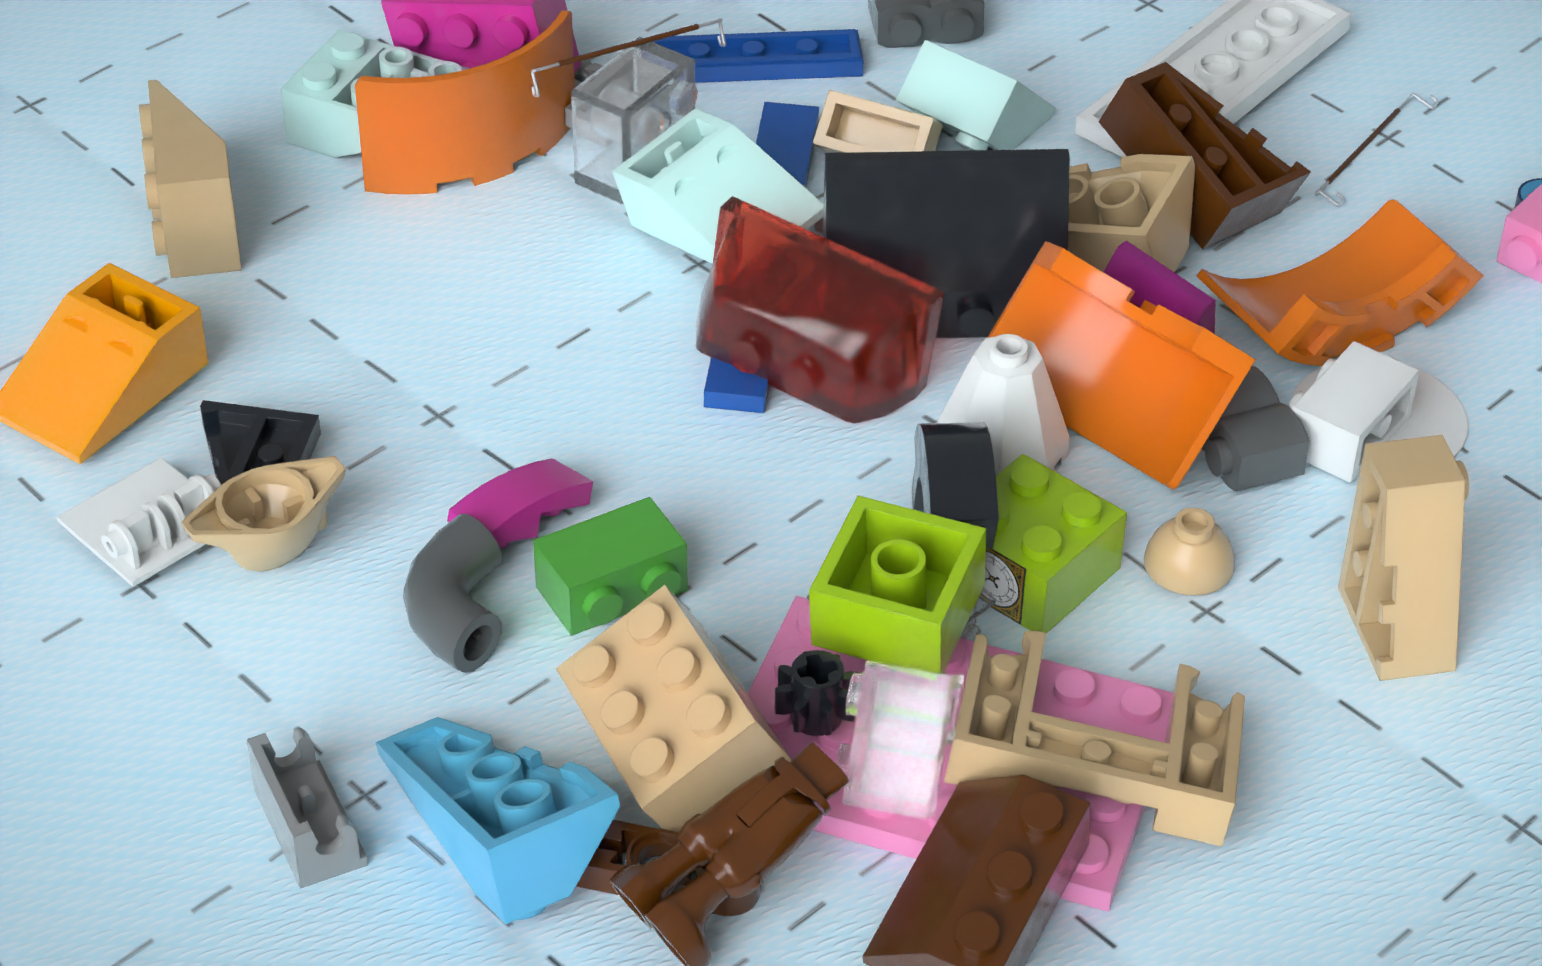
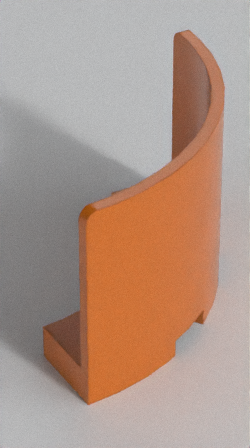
(465, 120)
(1357, 291)
(1123, 372)

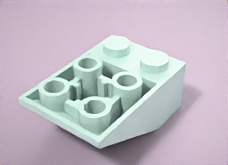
(322, 96)
(692, 170)

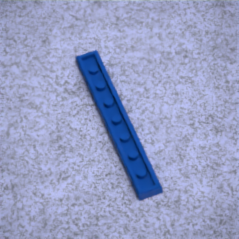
(787, 137)

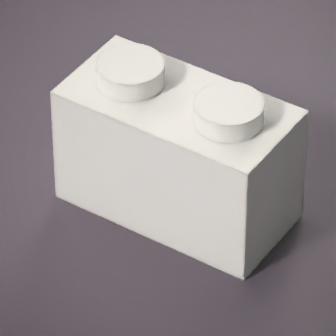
(1354, 403)

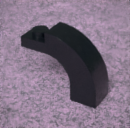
(956, 474)

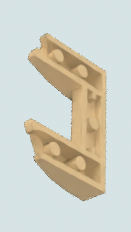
(1185, 778)

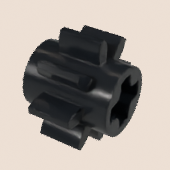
(814, 692)

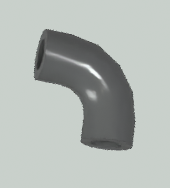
(440, 591)

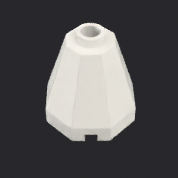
(1014, 397)

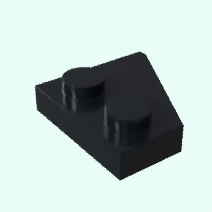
(255, 437)

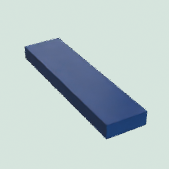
(771, 55)

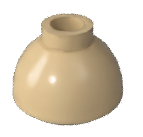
(1190, 554)

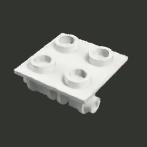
(139, 520)

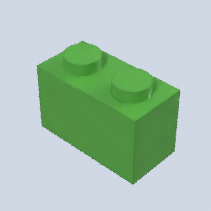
(609, 564)

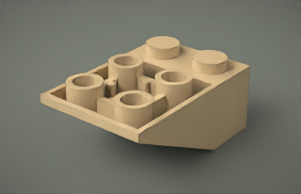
(187, 188)

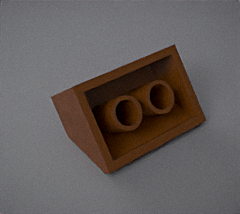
(985, 877)

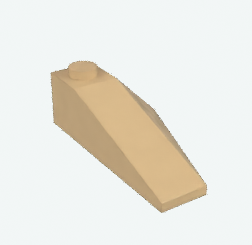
(1139, 202)

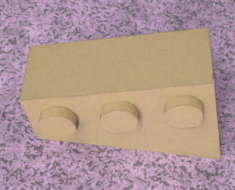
(1406, 556)

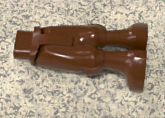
(738, 841)

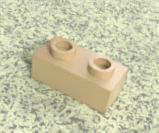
(867, 126)

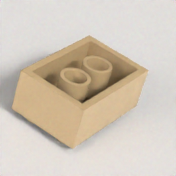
(669, 711)

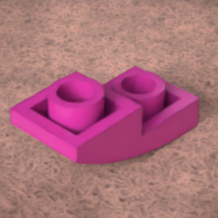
(517, 499)

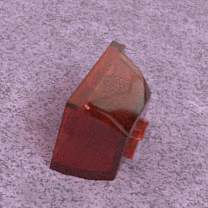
(815, 316)

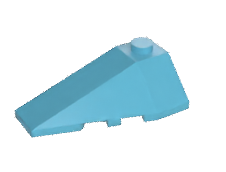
(501, 815)

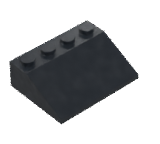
(951, 221)

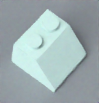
(972, 100)

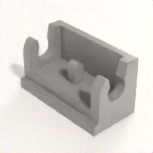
(304, 811)

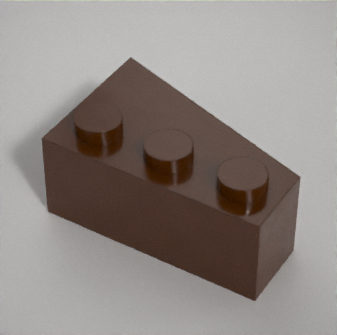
(1234, 177)

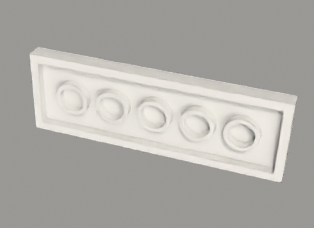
(1238, 55)

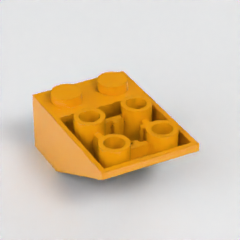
(103, 362)

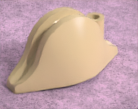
(268, 512)

